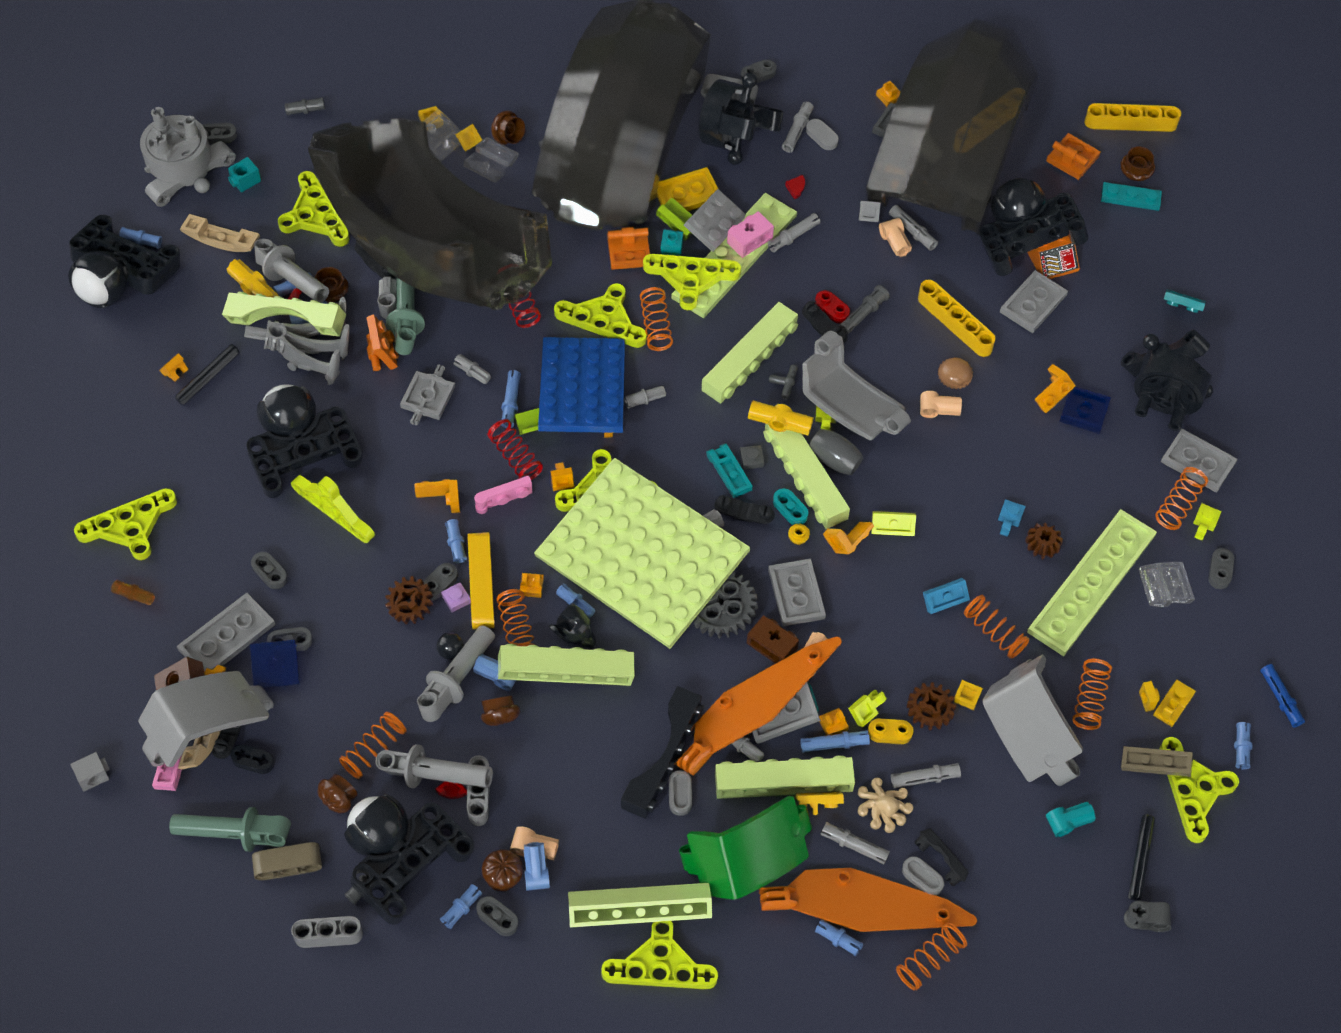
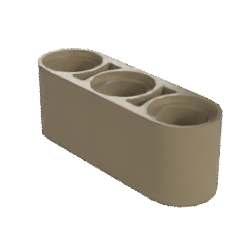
(286, 861)

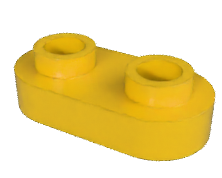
(890, 733)

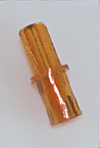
(132, 592)

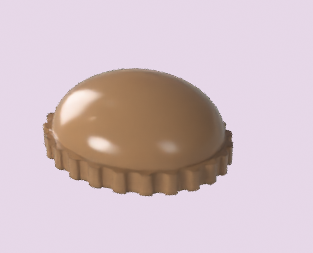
(955, 373)

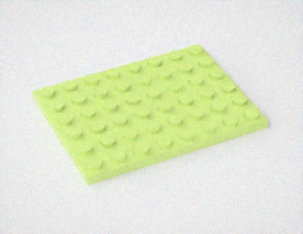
(642, 552)

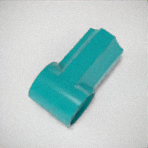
(1065, 820)

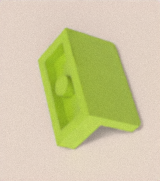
(674, 216)
(527, 421)

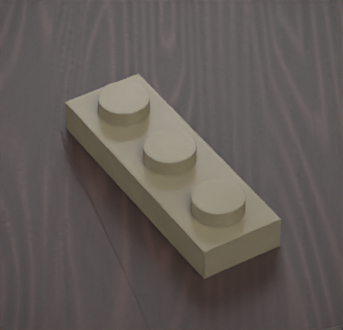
(1157, 761)

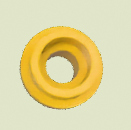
(798, 539)

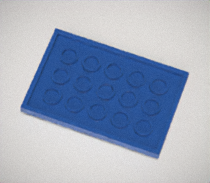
(582, 385)

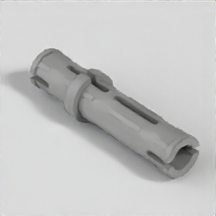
(800, 121)
(919, 233)
(787, 236)
(920, 776)
(853, 842)

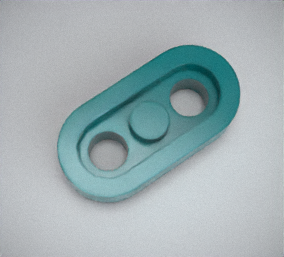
(791, 508)

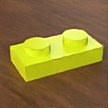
(893, 523)

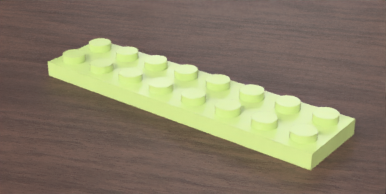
(778, 215)
(1091, 582)

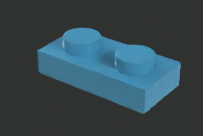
(946, 596)

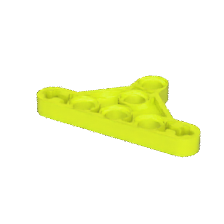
(318, 220)
(701, 276)
(594, 311)
(584, 484)
(327, 498)
(139, 519)
(1198, 798)
(648, 961)

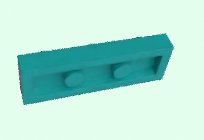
(1131, 196)

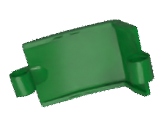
(750, 852)

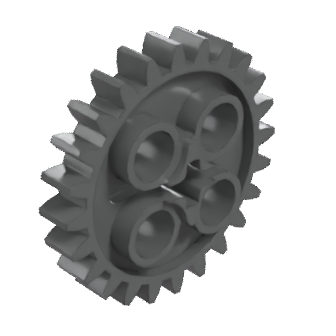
(725, 621)

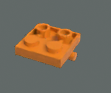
(1073, 156)
(627, 247)
(380, 344)

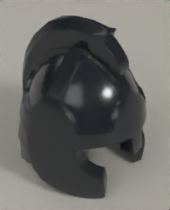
(574, 627)

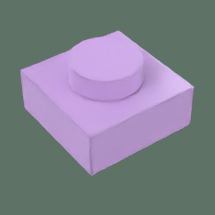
(456, 597)

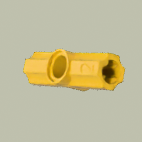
(249, 281)
(780, 417)

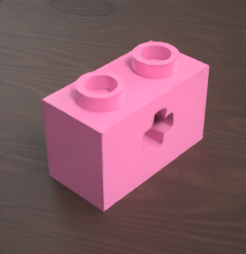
(750, 234)

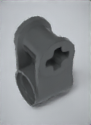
(1149, 916)

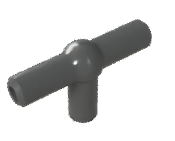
(788, 381)

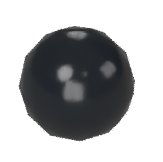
(449, 645)

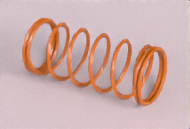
(653, 321)
(1191, 482)
(514, 603)
(1014, 645)
(1091, 714)
(402, 730)
(952, 940)

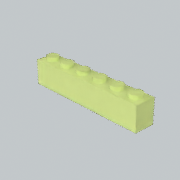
(750, 352)
(809, 476)
(565, 665)
(784, 777)
(640, 905)

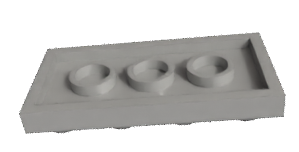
(227, 633)

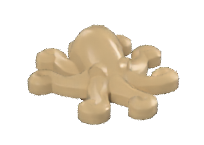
(884, 805)

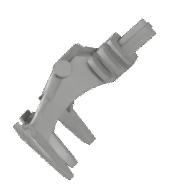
(294, 345)

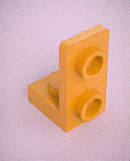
(1059, 388)
(440, 488)
(844, 543)

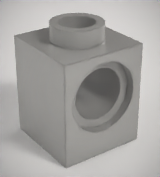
(90, 771)

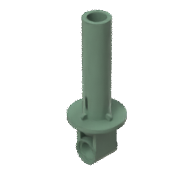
(405, 320)
(251, 829)

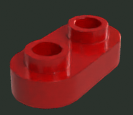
(831, 305)

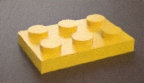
(688, 189)

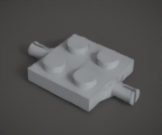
(427, 395)

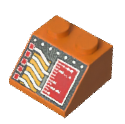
(1055, 258)

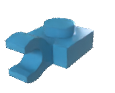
(1010, 515)

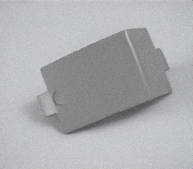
(846, 394)
(197, 709)
(1033, 724)

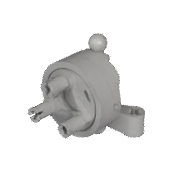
(179, 155)

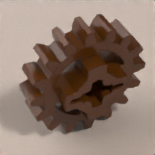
(400, 606)
(931, 698)

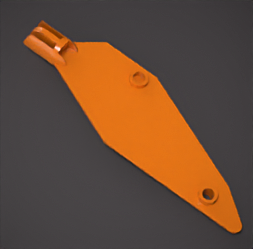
(753, 703)
(863, 901)

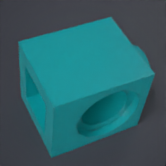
(244, 174)
(672, 243)

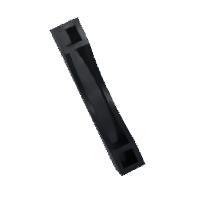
(642, 791)

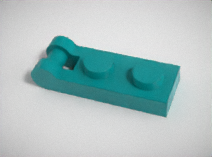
(729, 470)

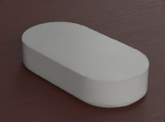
(822, 134)
(680, 793)
(922, 876)

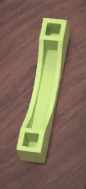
(247, 309)

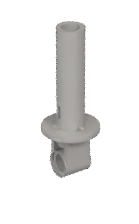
(279, 263)
(444, 687)
(416, 766)

